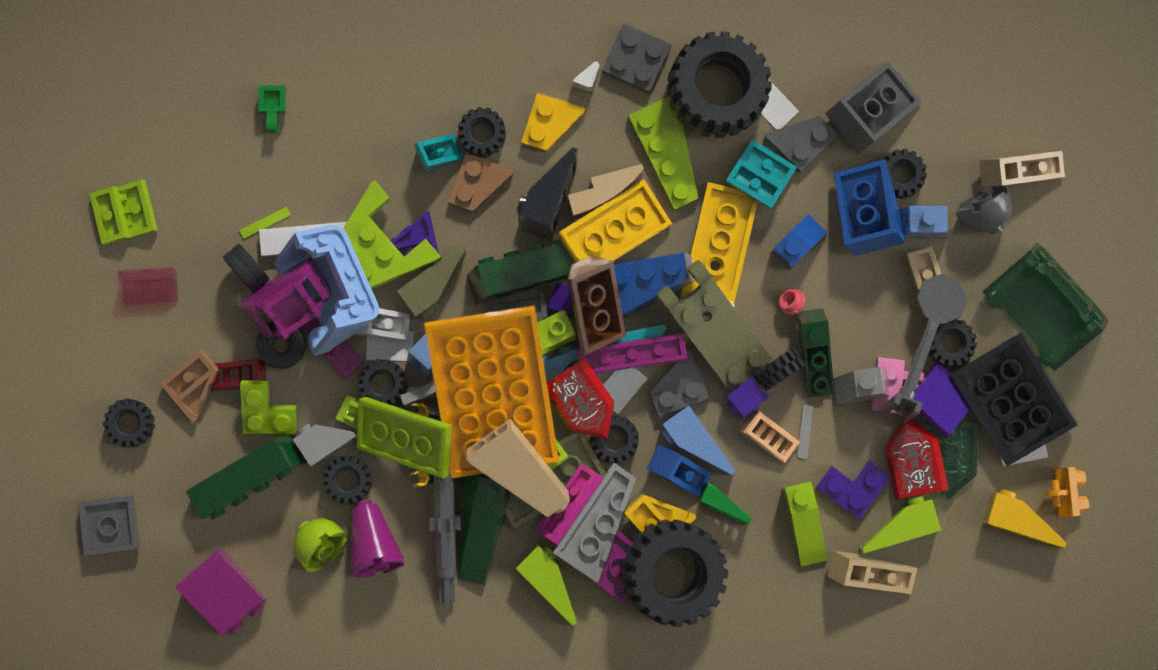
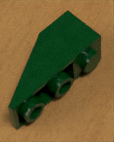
(816, 352)

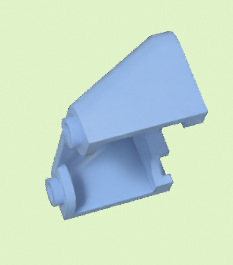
(351, 297)

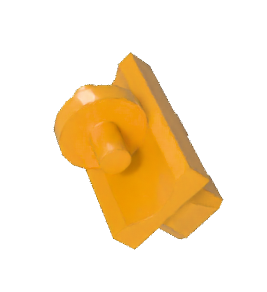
(1066, 493)

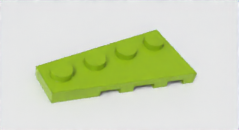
(667, 150)

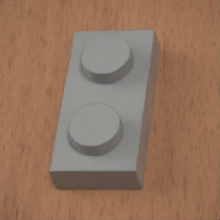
(421, 395)

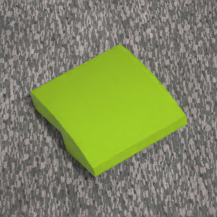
(123, 212)

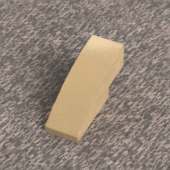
(603, 190)

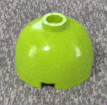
(317, 542)

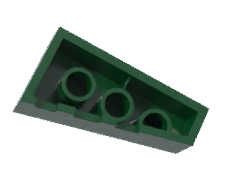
(519, 271)
(245, 476)

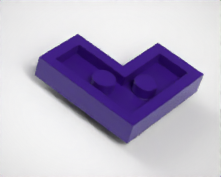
(857, 494)

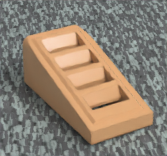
(749, 424)

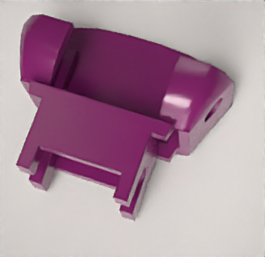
(287, 300)

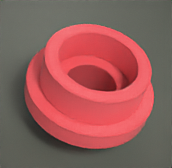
(791, 301)

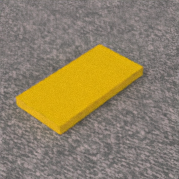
(616, 225)

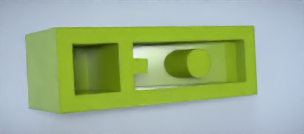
(805, 523)
(908, 523)
(546, 578)

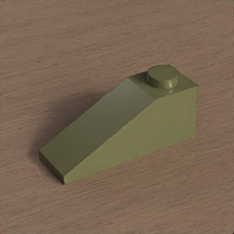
(429, 287)

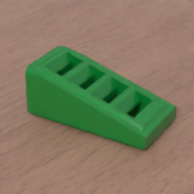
(716, 500)

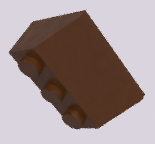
(596, 303)

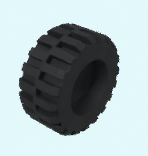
(733, 55)
(706, 582)

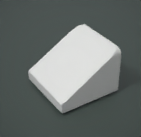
(586, 79)

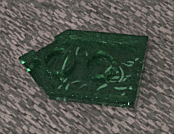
(958, 454)

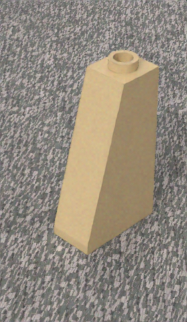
(518, 467)

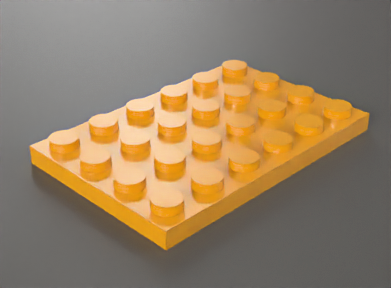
(489, 373)

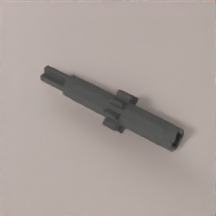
(444, 525)

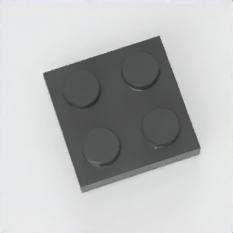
(636, 58)
(108, 525)

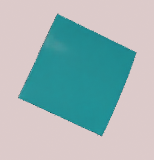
(761, 174)

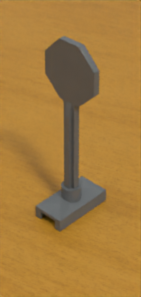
(940, 302)

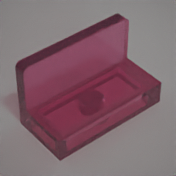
(149, 285)

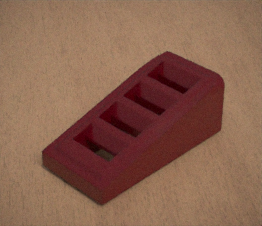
(253, 370)

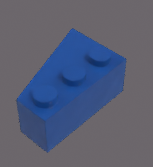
(642, 279)

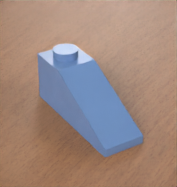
(692, 437)

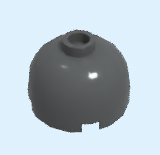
(987, 210)

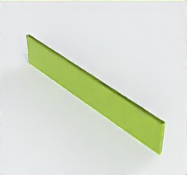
(265, 222)

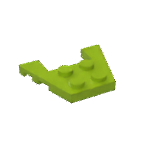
(375, 252)

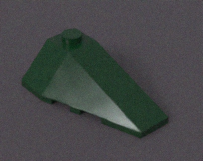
(481, 512)

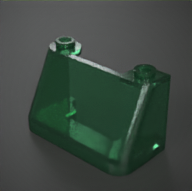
(1047, 306)

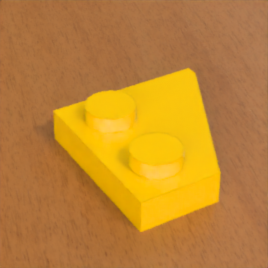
(549, 121)
(650, 511)

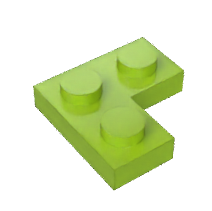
(260, 416)

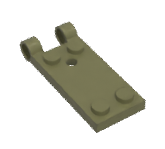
(723, 338)

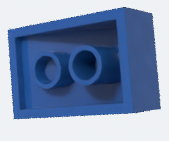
(868, 208)

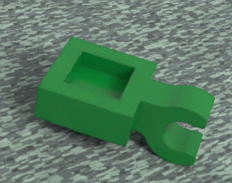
(272, 102)

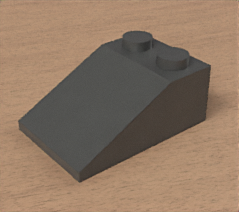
(873, 107)

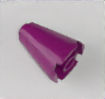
(372, 542)

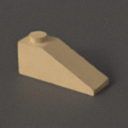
(1021, 168)
(871, 573)

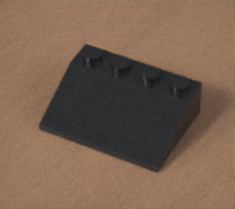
(545, 200)
(1014, 399)

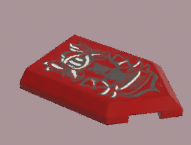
(582, 400)
(915, 462)

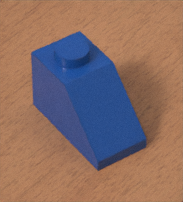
(798, 242)
(679, 470)

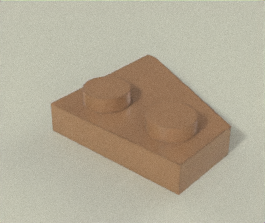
(477, 182)
(192, 384)

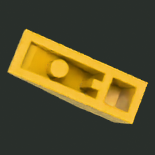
(1018, 518)

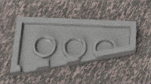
(594, 529)

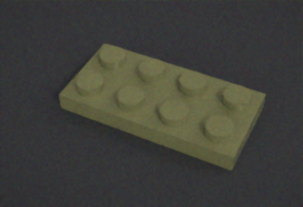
(579, 452)

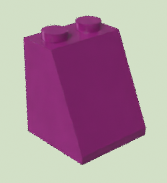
(222, 593)

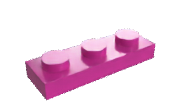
(580, 489)

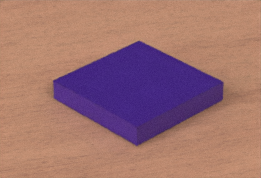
(942, 400)

